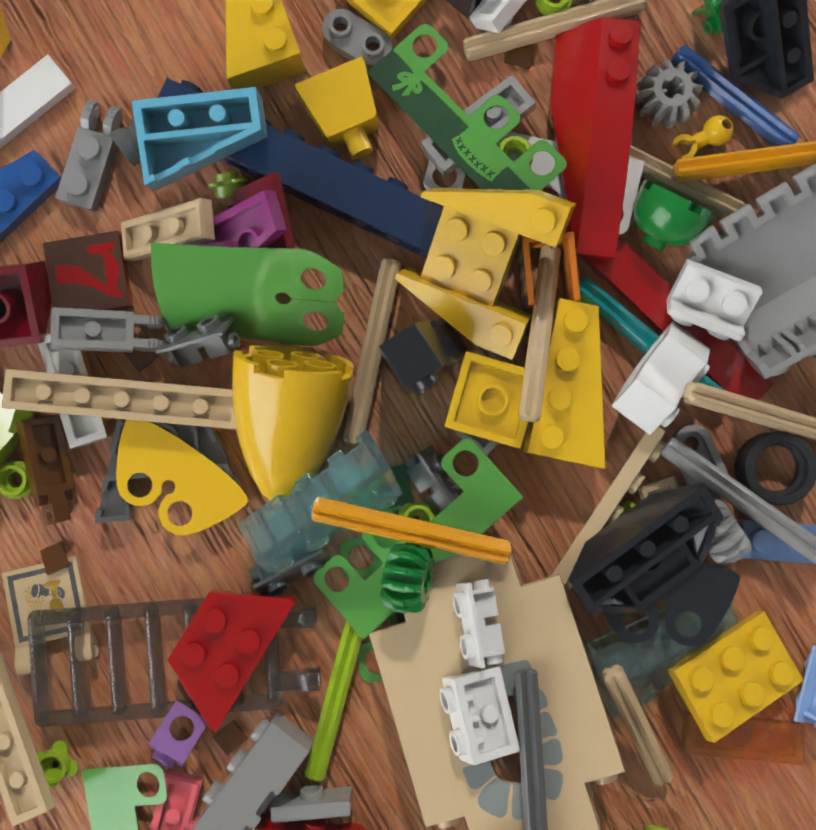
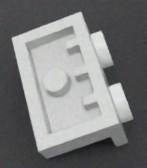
(712, 300)
(479, 715)

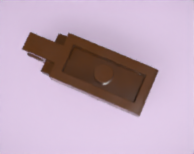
(47, 466)

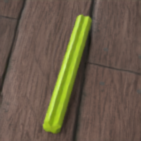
(333, 704)

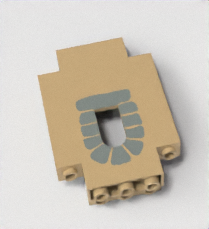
(536, 635)

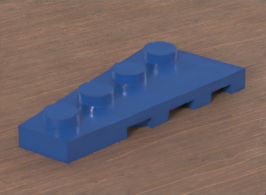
(23, 189)

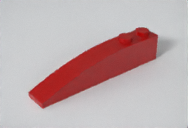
(593, 125)

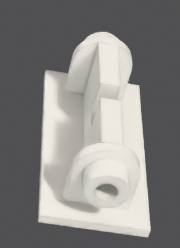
(478, 639)

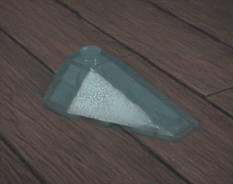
(647, 661)

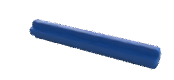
(735, 98)

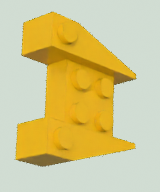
(473, 257)

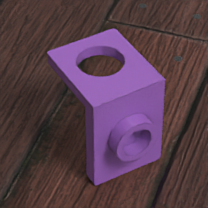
(169, 750)

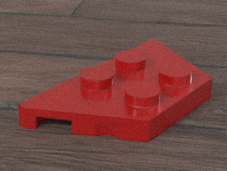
(225, 647)

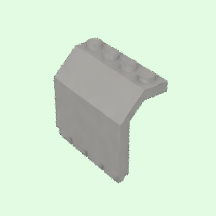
(780, 256)

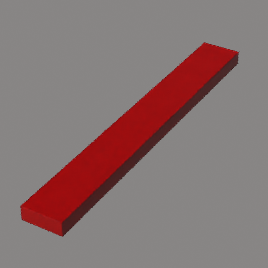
(648, 294)

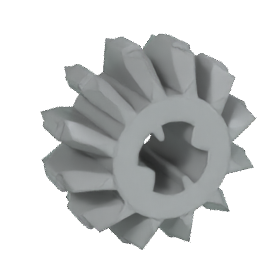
(678, 84)
(729, 539)

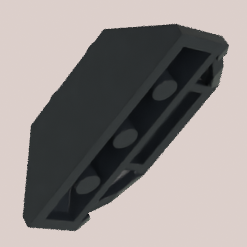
(768, 44)
(646, 550)

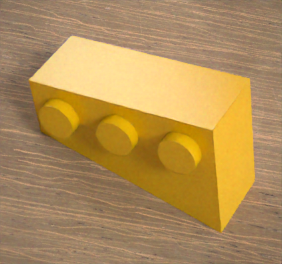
(259, 44)

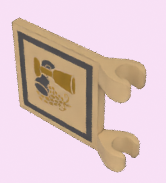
(33, 590)

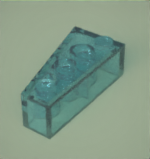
(284, 524)

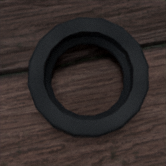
(804, 462)

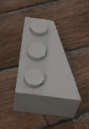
(255, 776)

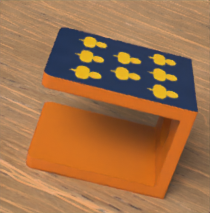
(568, 267)

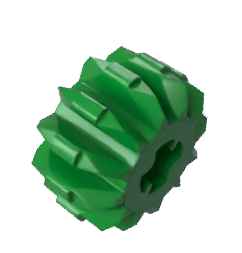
(407, 578)

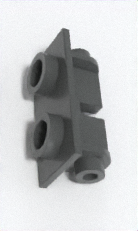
(211, 333)
(427, 471)
(279, 582)

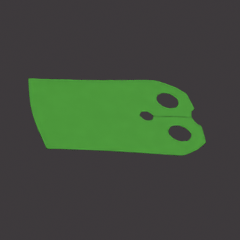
(244, 281)

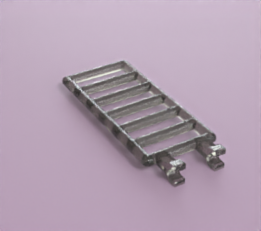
(276, 680)

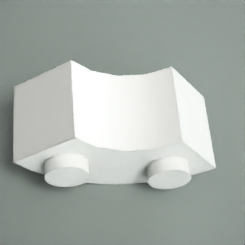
(660, 379)

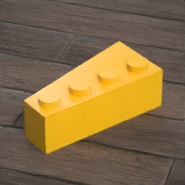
(572, 397)

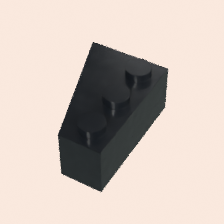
(422, 354)

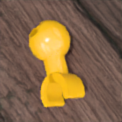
(712, 133)

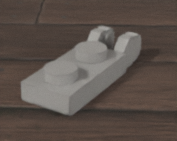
(89, 158)
(102, 330)

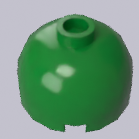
(667, 217)

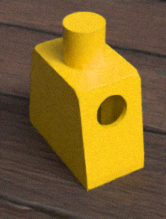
(341, 106)

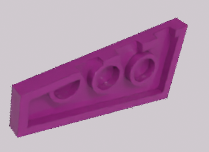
(250, 224)

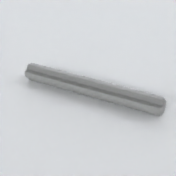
(741, 497)

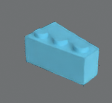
(195, 131)

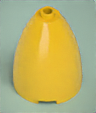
(287, 412)

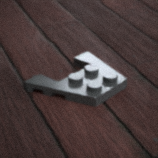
(201, 438)

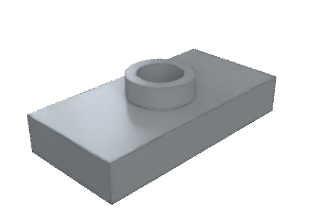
(312, 803)

